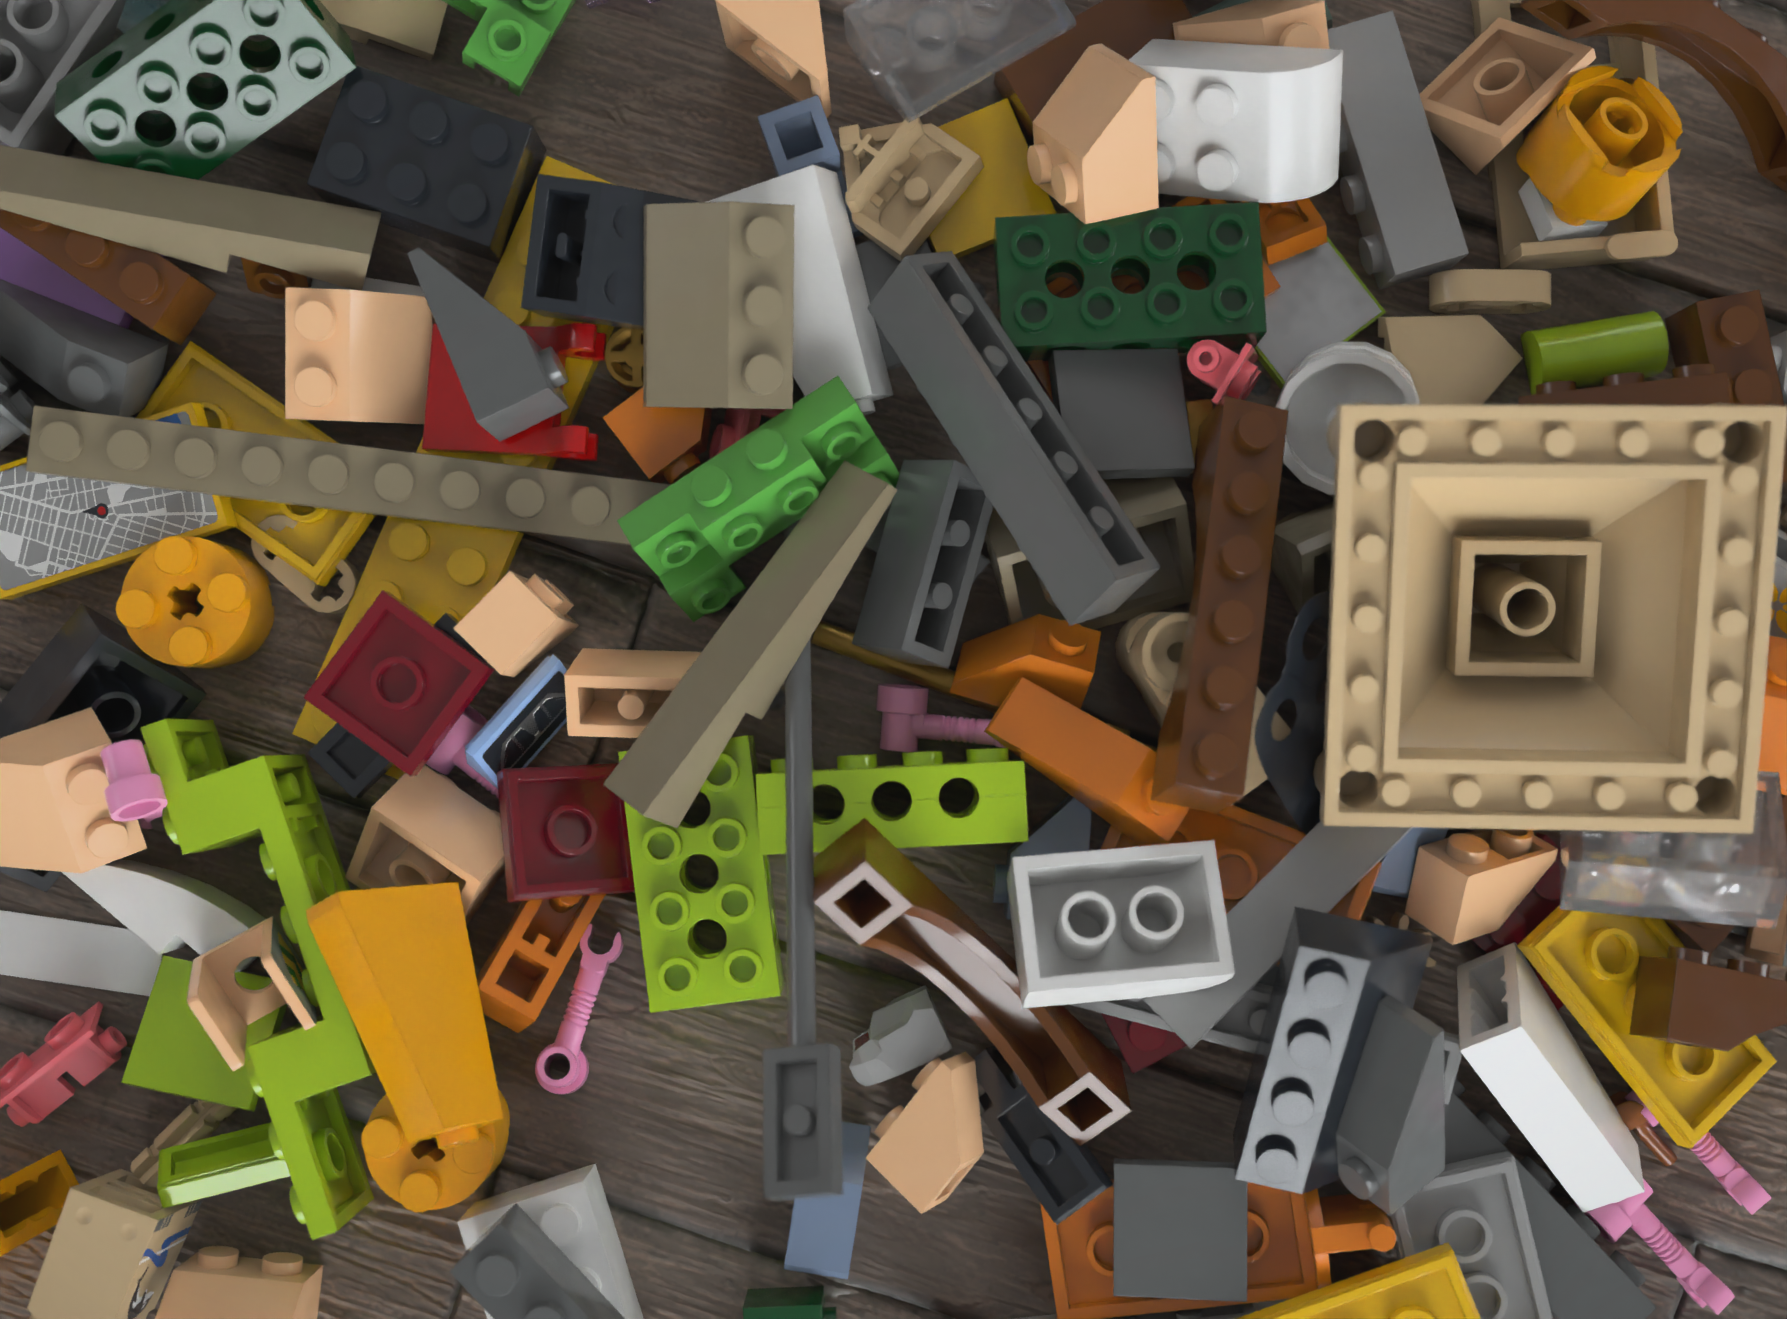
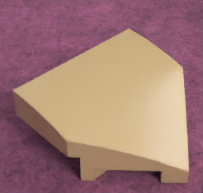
(903, 181)
(1449, 355)

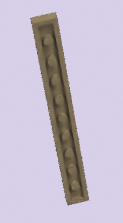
(332, 475)

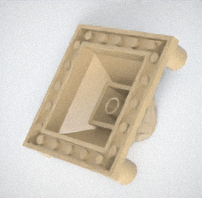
(1549, 615)

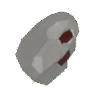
(899, 1038)

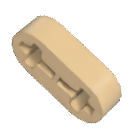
(1489, 291)
(298, 583)

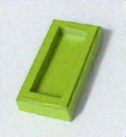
(217, 1166)

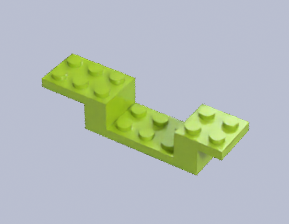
(296, 1067)

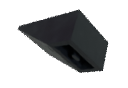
(588, 251)

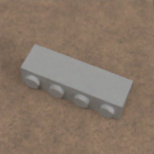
(1391, 159)

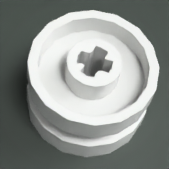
(1331, 377)

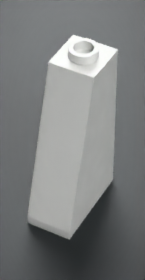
(830, 310)
(1544, 1079)

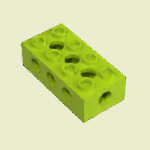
(993, 816)
(742, 901)

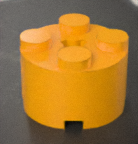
(1600, 145)
(161, 606)
(421, 1173)

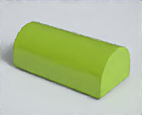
(1596, 349)

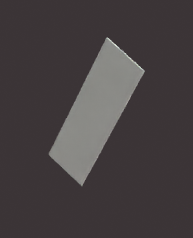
(76, 953)

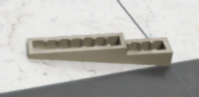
(190, 216)
(751, 650)

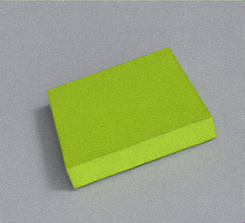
(176, 1052)

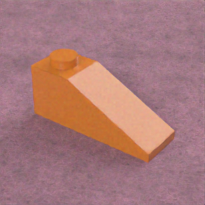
(1086, 760)
(532, 957)

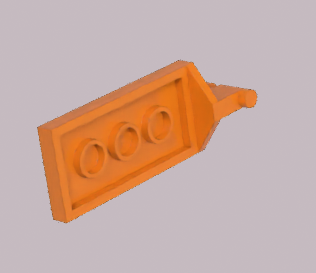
(1285, 1250)

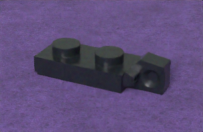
(1047, 1158)

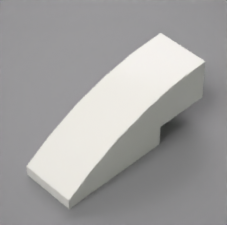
(167, 906)

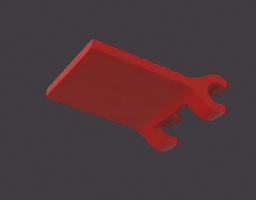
(452, 425)

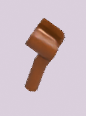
(1631, 1115)

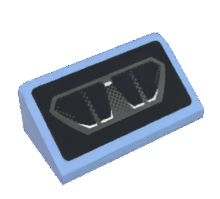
(522, 723)

